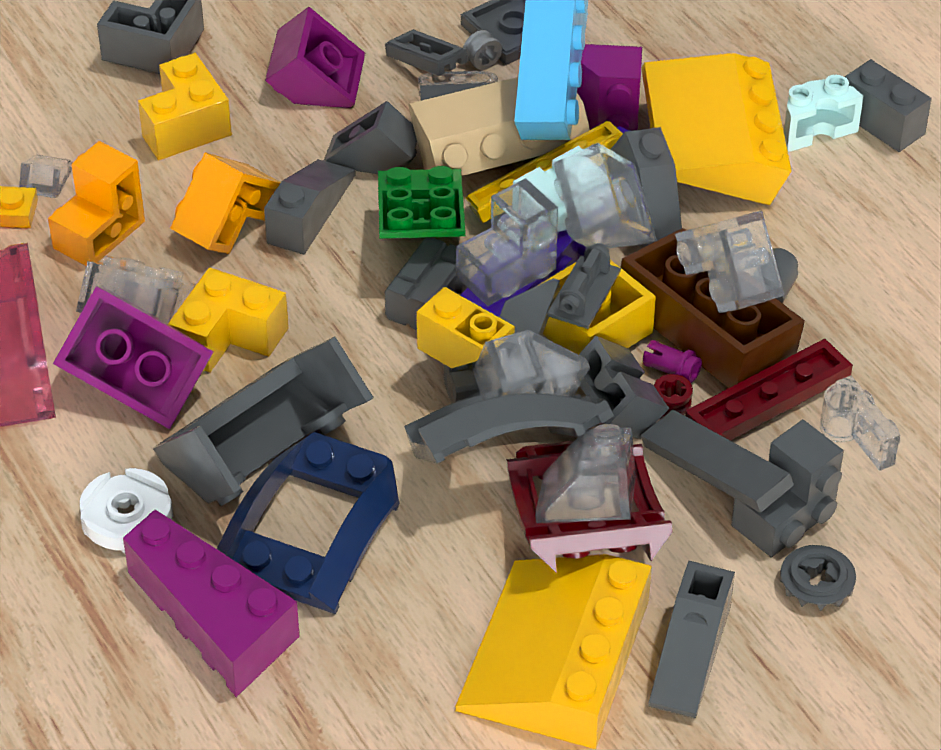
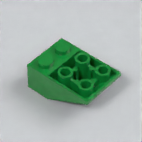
(420, 203)

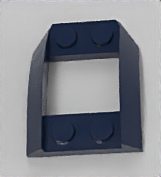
(298, 572)

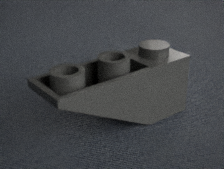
(692, 638)

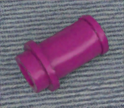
(672, 360)

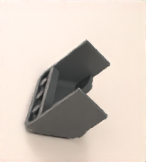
(264, 420)

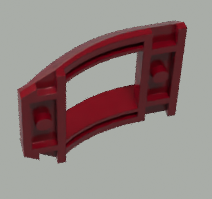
(578, 538)

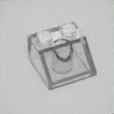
(603, 199)
(590, 479)

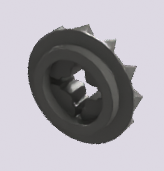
(808, 563)

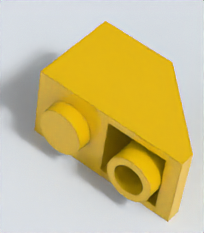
(456, 328)

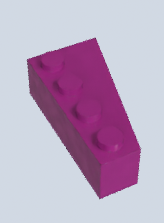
(213, 600)

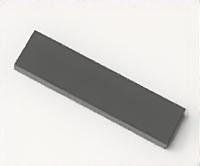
(717, 460)

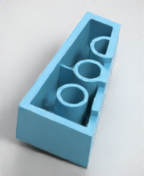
(550, 68)

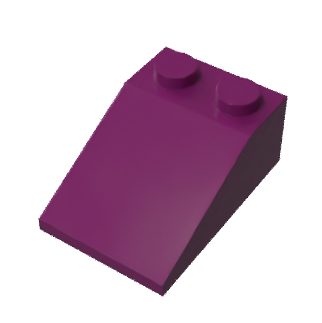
(133, 356)

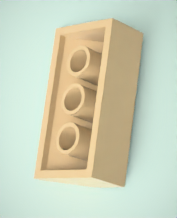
(478, 129)

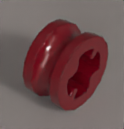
(679, 391)

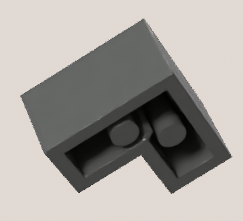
(150, 35)
(816, 473)

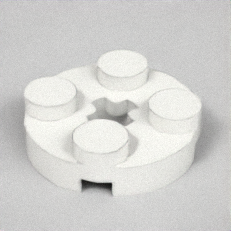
(107, 493)

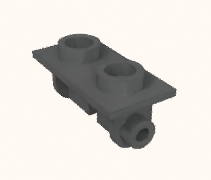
(585, 287)

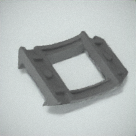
(478, 420)

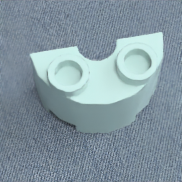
(821, 108)

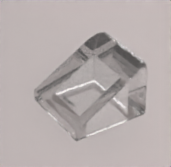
(45, 174)

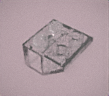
(151, 288)
(528, 366)

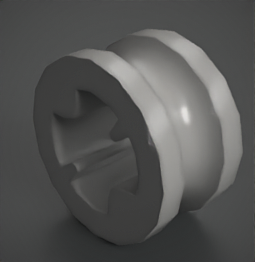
(482, 49)

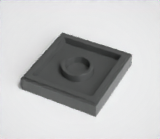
(503, 21)

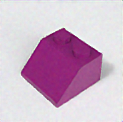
(315, 63)
(611, 84)

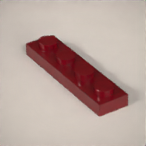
(772, 391)

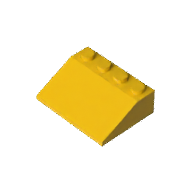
(720, 123)
(558, 646)

